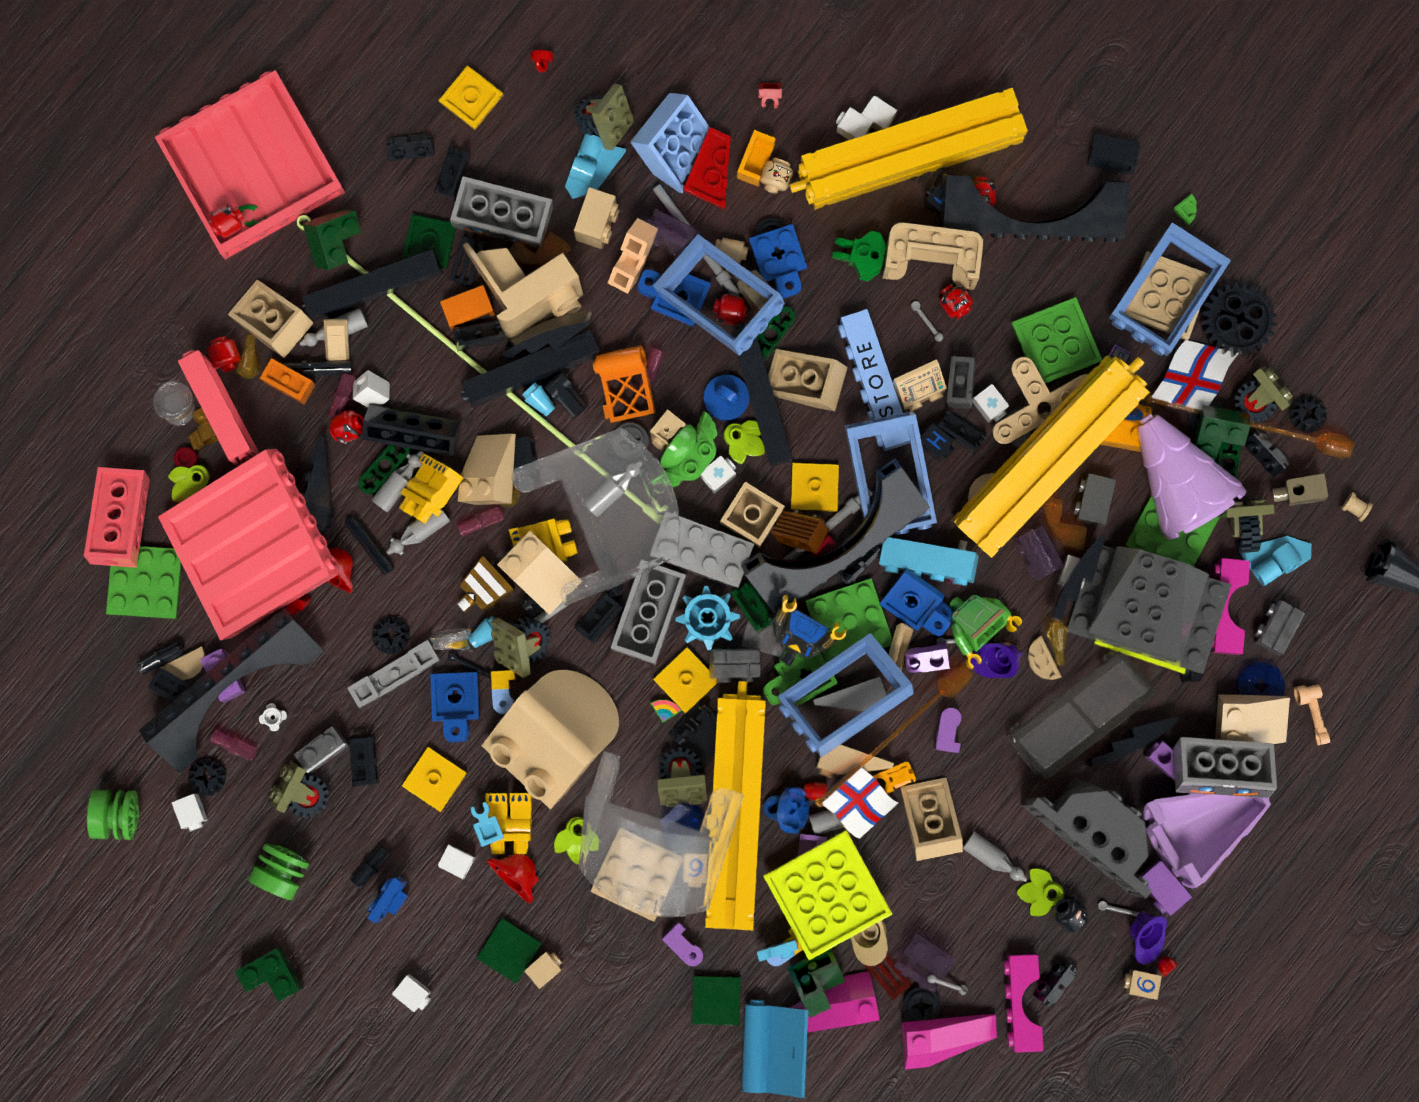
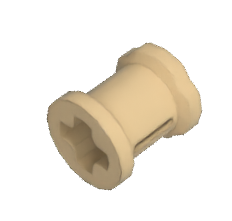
(1357, 506)

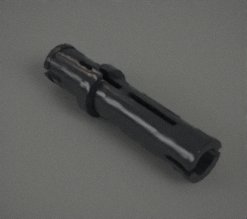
(343, 367)

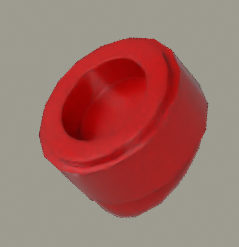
(541, 56)

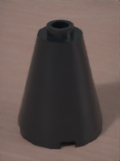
(1392, 568)

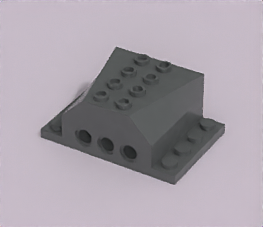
(1151, 607)
(1099, 830)

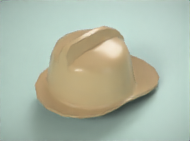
(871, 944)

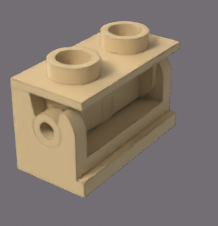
(666, 430)

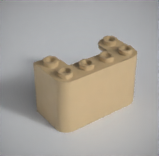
(937, 245)

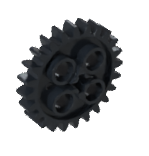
(1231, 338)

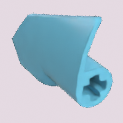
(591, 166)
(1277, 557)

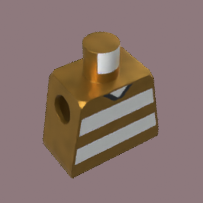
(483, 587)

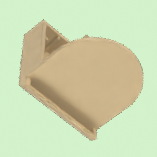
(527, 299)
(554, 733)

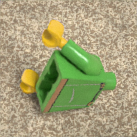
(978, 622)

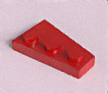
(709, 172)

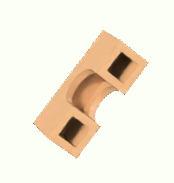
(635, 252)

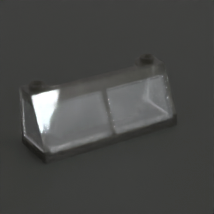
(1081, 716)

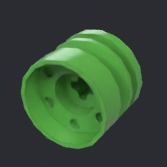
(110, 814)
(278, 871)

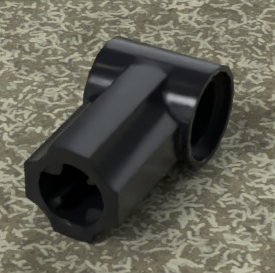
(562, 391)

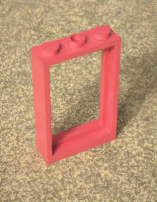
(218, 407)

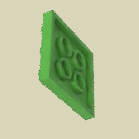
(1057, 340)
(1185, 548)
(148, 589)
(856, 610)

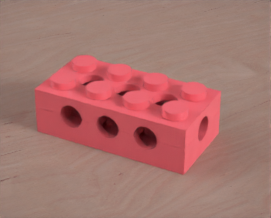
(107, 506)

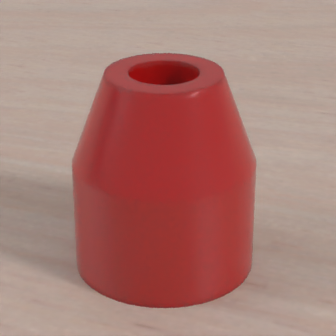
(815, 790)

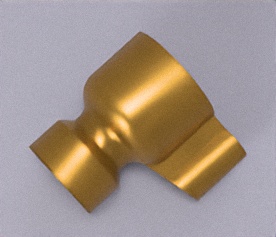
(204, 433)

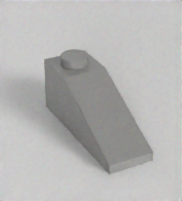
(855, 697)

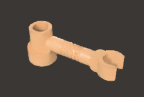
(1310, 695)

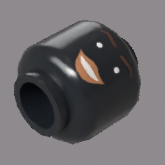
(1070, 914)

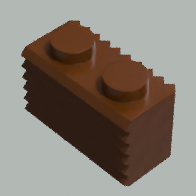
(800, 530)

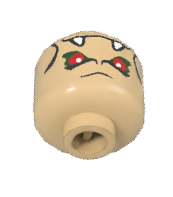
(776, 175)

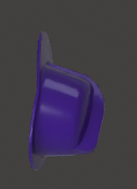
(997, 660)
(1148, 936)

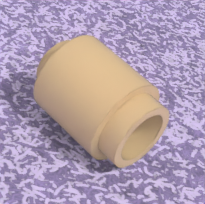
(733, 248)

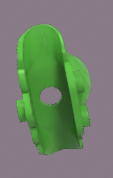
(690, 451)

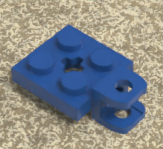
(782, 270)
(694, 289)
(926, 610)
(455, 714)
(389, 899)

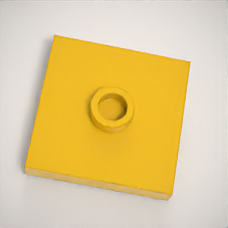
(471, 97)
(814, 487)
(685, 680)
(434, 779)

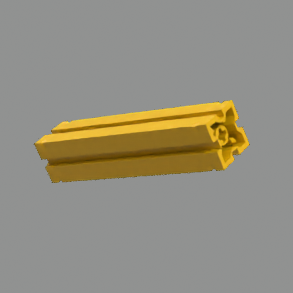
(911, 149)
(1052, 453)
(740, 770)

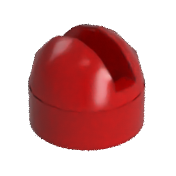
(1166, 965)

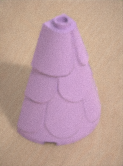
(1183, 478)
(1200, 831)

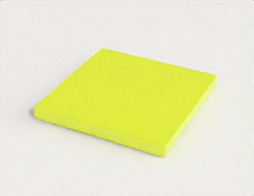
(827, 895)

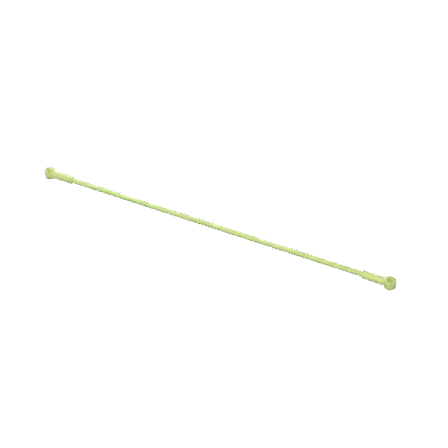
(451, 345)

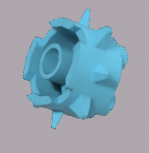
(707, 604)

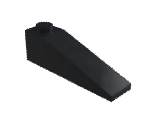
(318, 487)

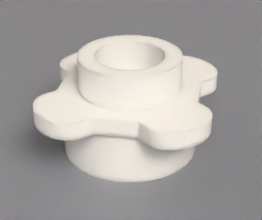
(266, 717)

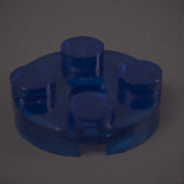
(1270, 675)

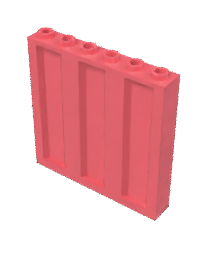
(250, 153)
(249, 544)

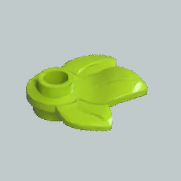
(747, 442)
(185, 482)
(570, 841)
(1037, 892)

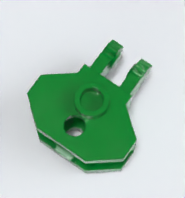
(862, 250)

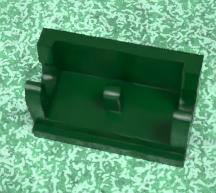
(753, 607)

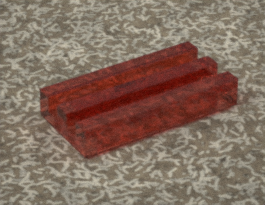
(900, 990)

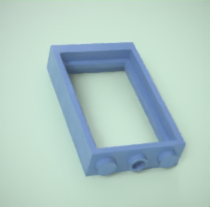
(1196, 249)
(686, 262)
(881, 426)
(869, 646)

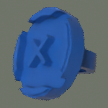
(726, 397)
(791, 810)

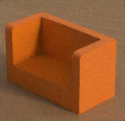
(467, 306)
(287, 381)

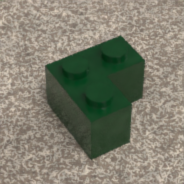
(326, 237)
(1219, 426)
(275, 970)
(815, 977)

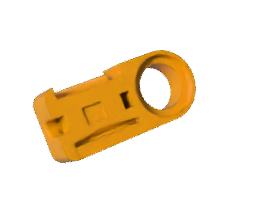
(897, 776)

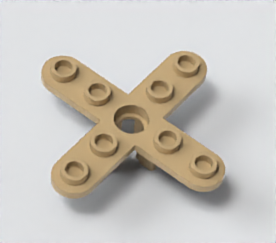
(1035, 393)

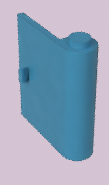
(774, 1049)

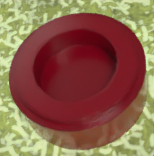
(185, 457)

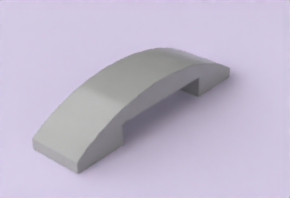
(394, 674)

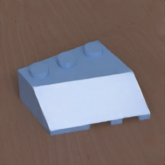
(671, 139)

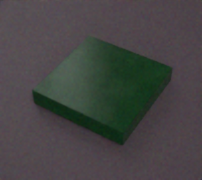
(427, 235)
(509, 950)
(716, 1000)

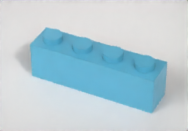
(929, 560)

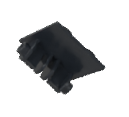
(697, 732)

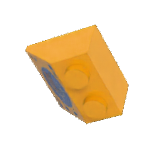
(1125, 434)

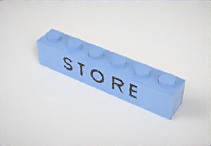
(872, 374)

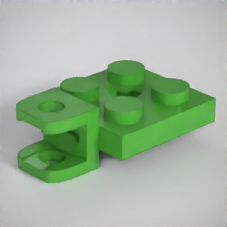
(789, 677)

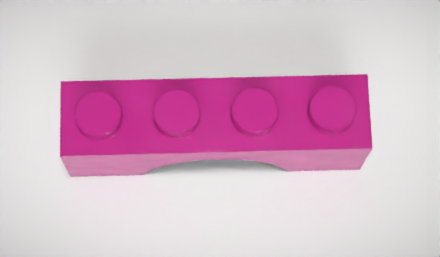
(1229, 637)
(1021, 972)

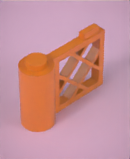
(623, 364)

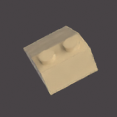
(271, 318)
(807, 379)
(488, 471)
(537, 571)
(1252, 718)
(844, 759)
(931, 819)

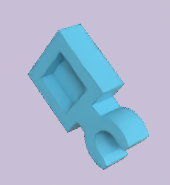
(488, 828)
(784, 950)

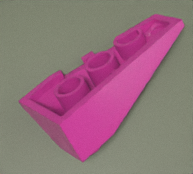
(850, 1004)
(939, 1039)

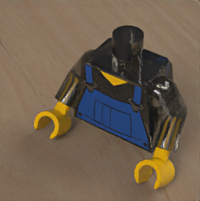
(801, 634)

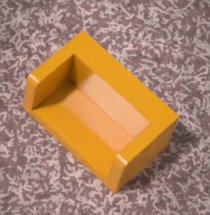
(755, 157)

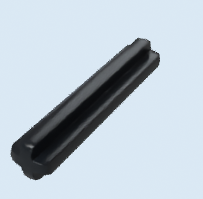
(369, 545)

